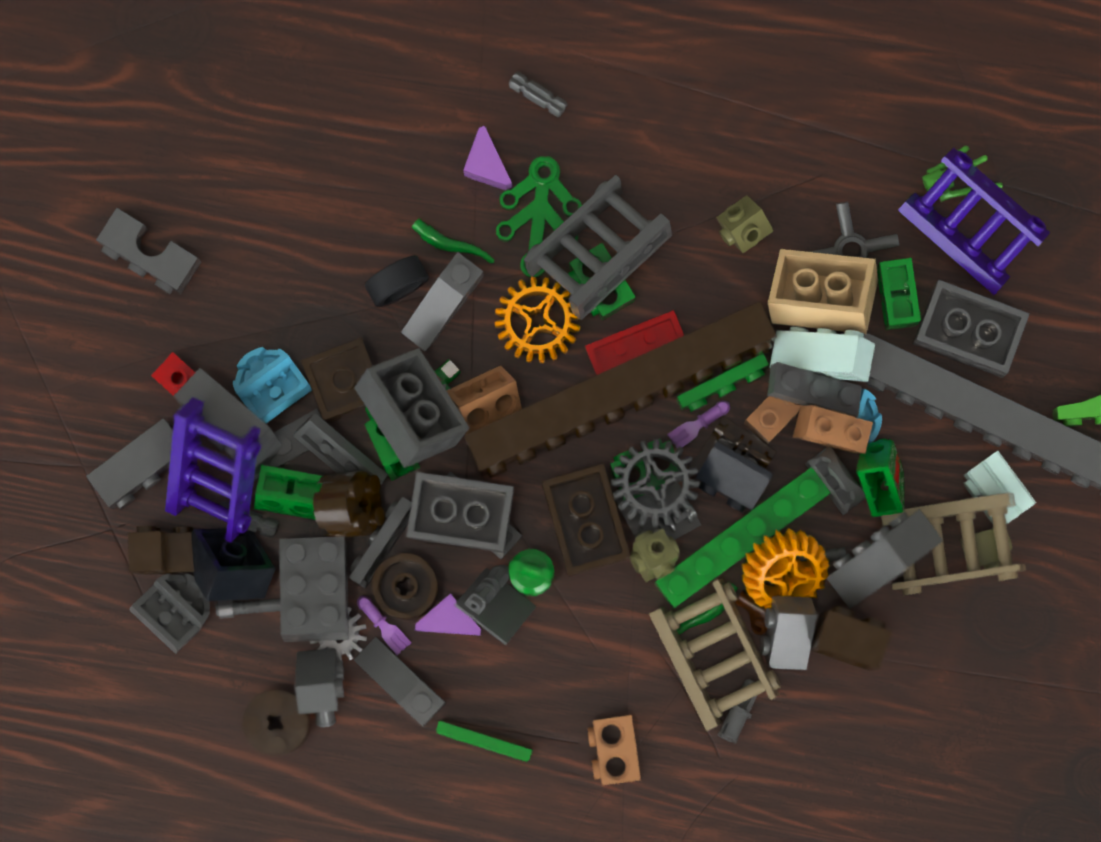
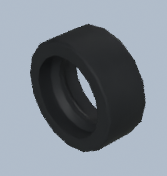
(396, 281)

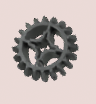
(669, 477)

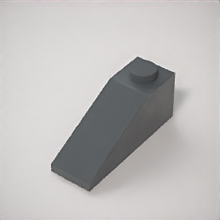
(443, 301)
(399, 682)

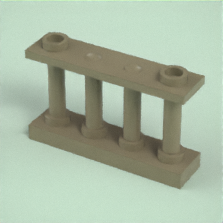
(965, 513)
(697, 680)

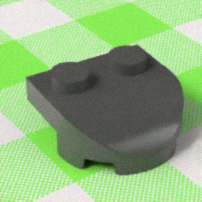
(843, 487)
(173, 609)

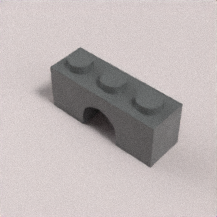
(123, 239)

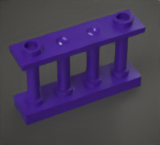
(968, 251)
(185, 471)

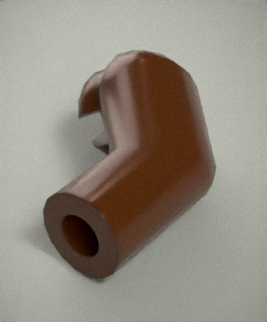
(756, 613)

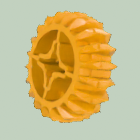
(524, 312)
(777, 563)

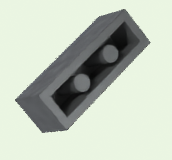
(134, 466)

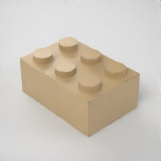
(823, 291)

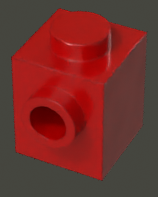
(173, 374)

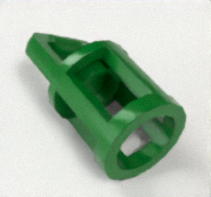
(531, 572)

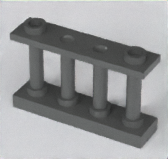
(606, 275)

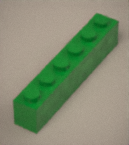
(739, 538)

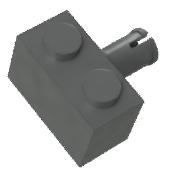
(319, 684)

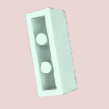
(825, 352)

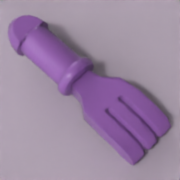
(689, 430)
(390, 633)

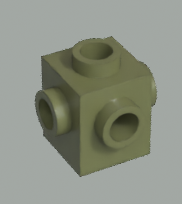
(744, 224)
(653, 564)

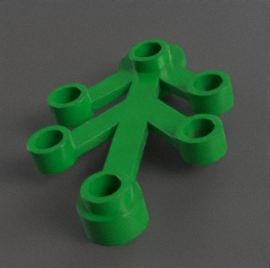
(539, 209)

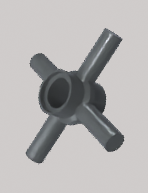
(849, 235)

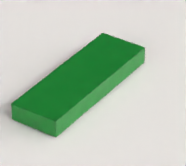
(484, 741)

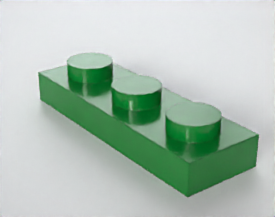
(723, 384)

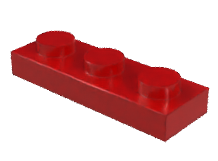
(633, 342)

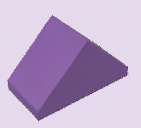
(485, 164)
(448, 619)

